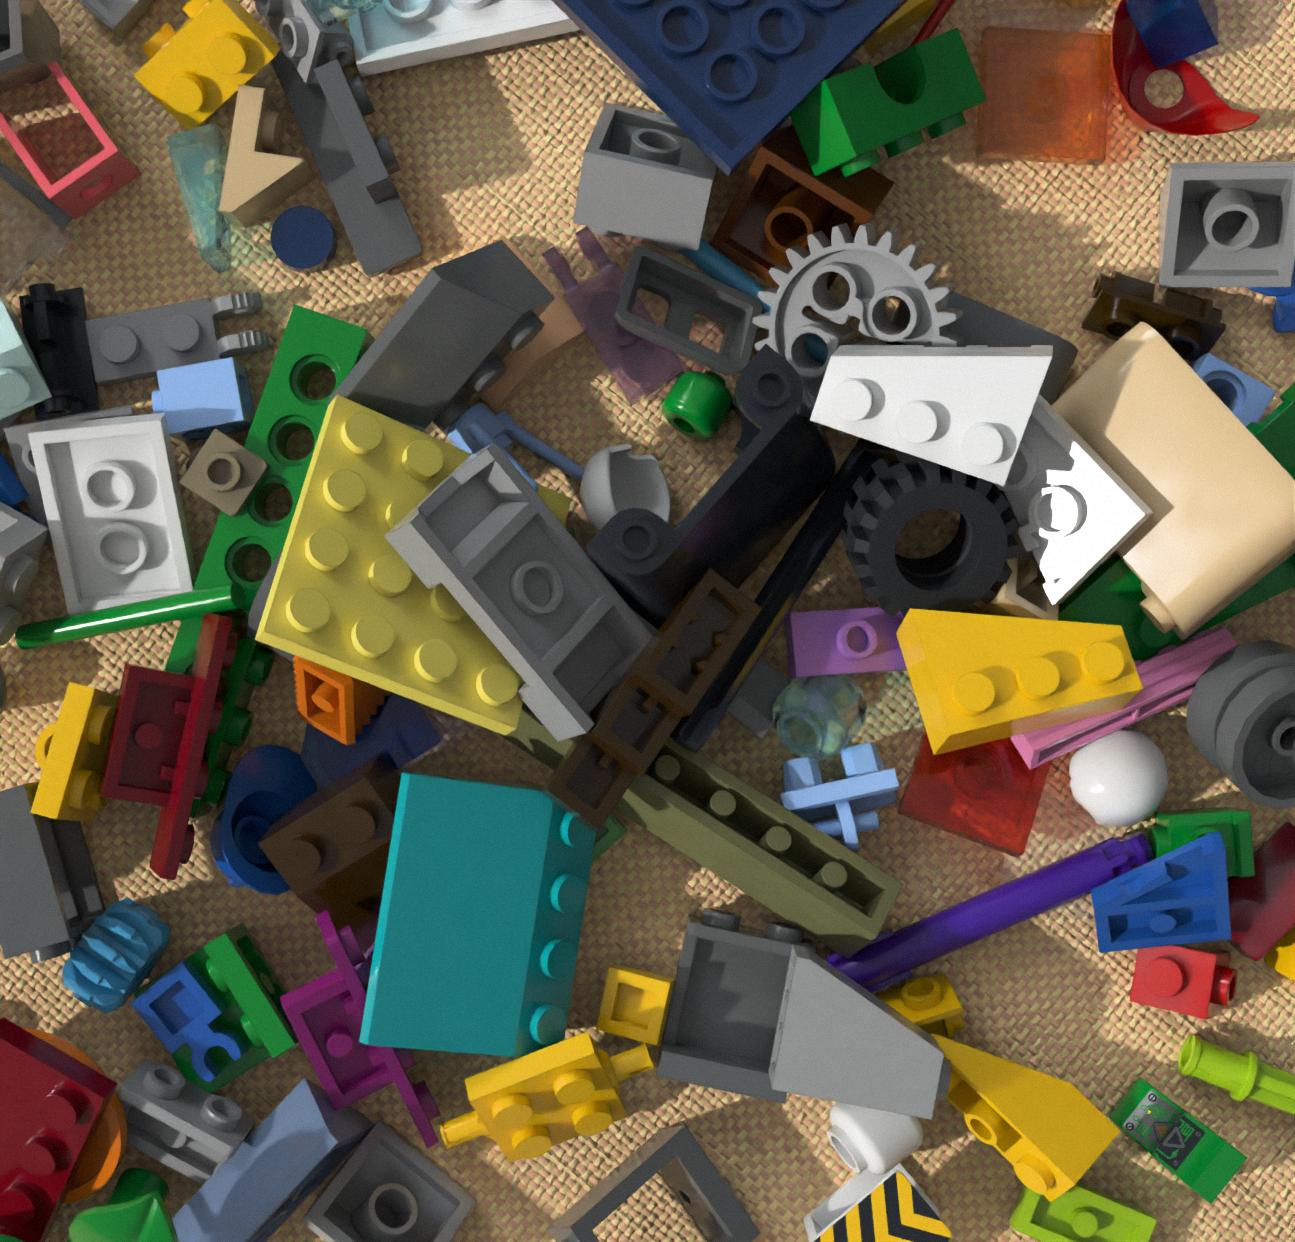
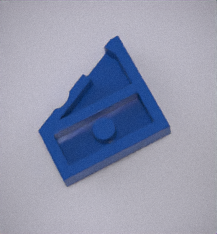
(1166, 900)

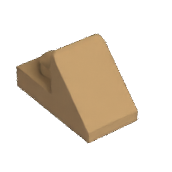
(253, 176)

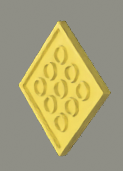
(352, 597)

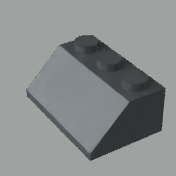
(449, 339)

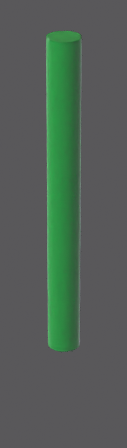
(131, 616)

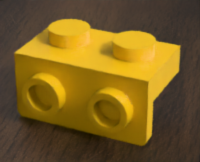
(204, 59)

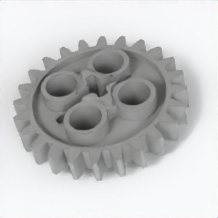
(873, 275)

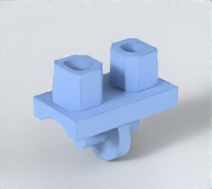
(864, 789)

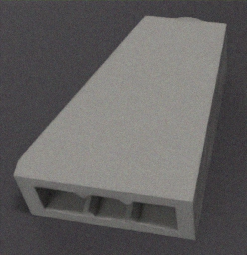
(851, 1045)

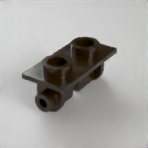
(1181, 319)

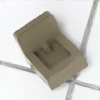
(224, 472)

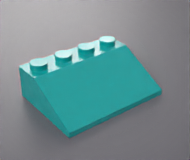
(477, 919)

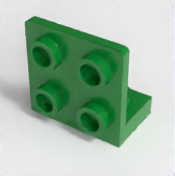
(255, 1012)

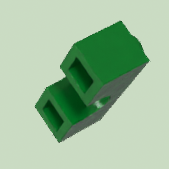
(888, 105)

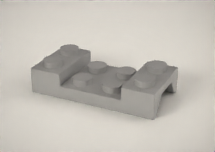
(524, 587)

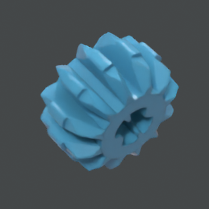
(116, 955)

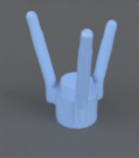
(482, 427)

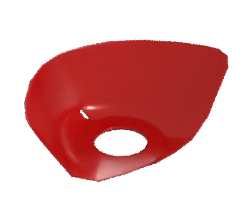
(1198, 110)

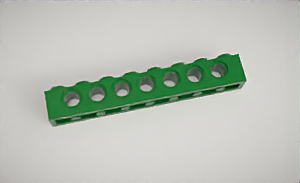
(308, 346)

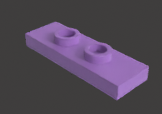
(843, 642)

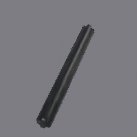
(779, 596)

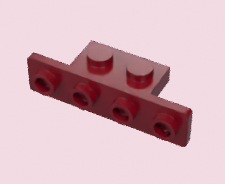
(162, 737)

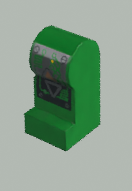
(1177, 1139)

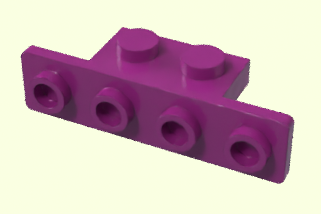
(329, 1024)

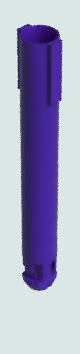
(896, 953)

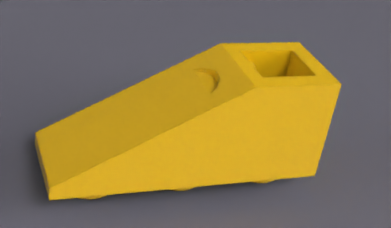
(1028, 1116)

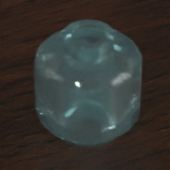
(819, 715)

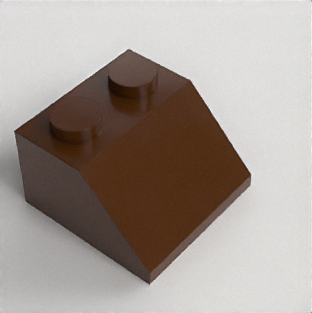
(786, 203)

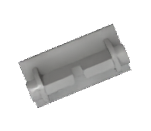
(305, 36)

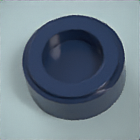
(304, 239)

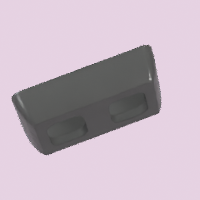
(688, 294)

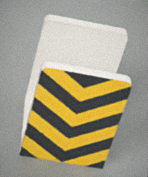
(877, 1210)

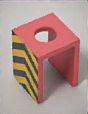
(68, 191)

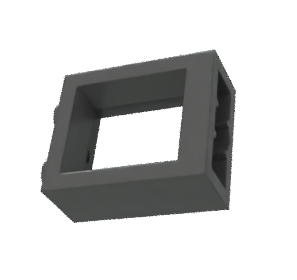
(44, 880)
(687, 1172)

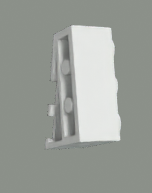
(936, 402)

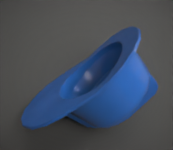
(259, 790)

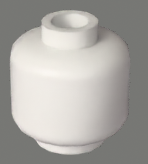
(873, 1137)

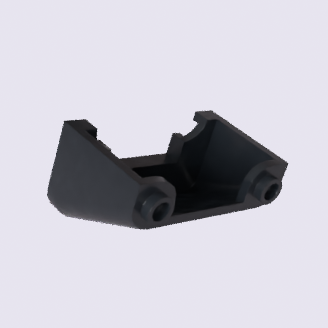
(743, 516)

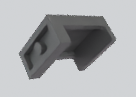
(727, 1004)

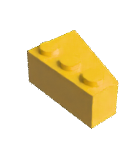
(1011, 675)

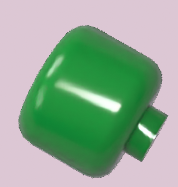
(697, 404)

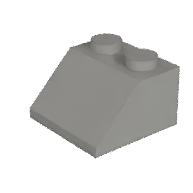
(644, 180)

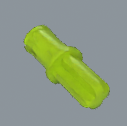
(1238, 1073)

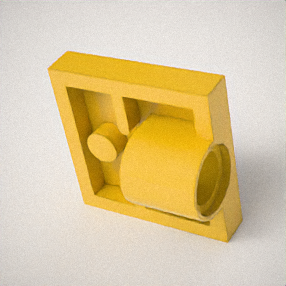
(74, 755)

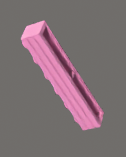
(1165, 682)

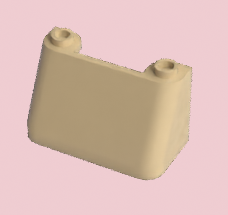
(1212, 486)

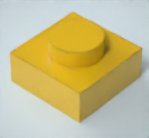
(635, 1004)

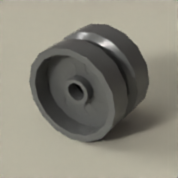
(1246, 720)

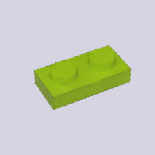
(1080, 1216)

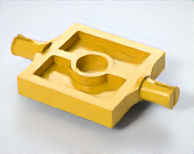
(547, 1097)

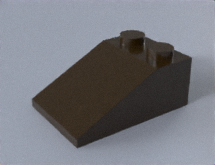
(338, 846)

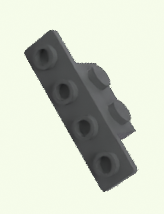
(352, 163)

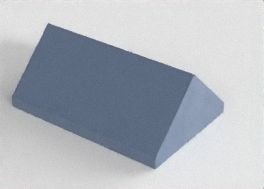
(273, 1170)

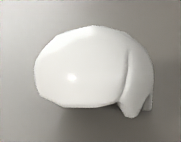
(622, 481)
(1119, 778)

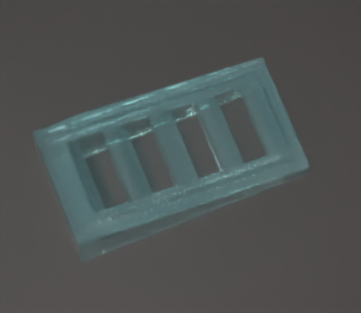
(200, 167)

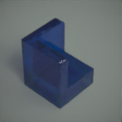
(1175, 27)

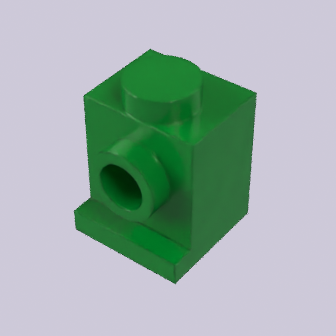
(1183, 826)

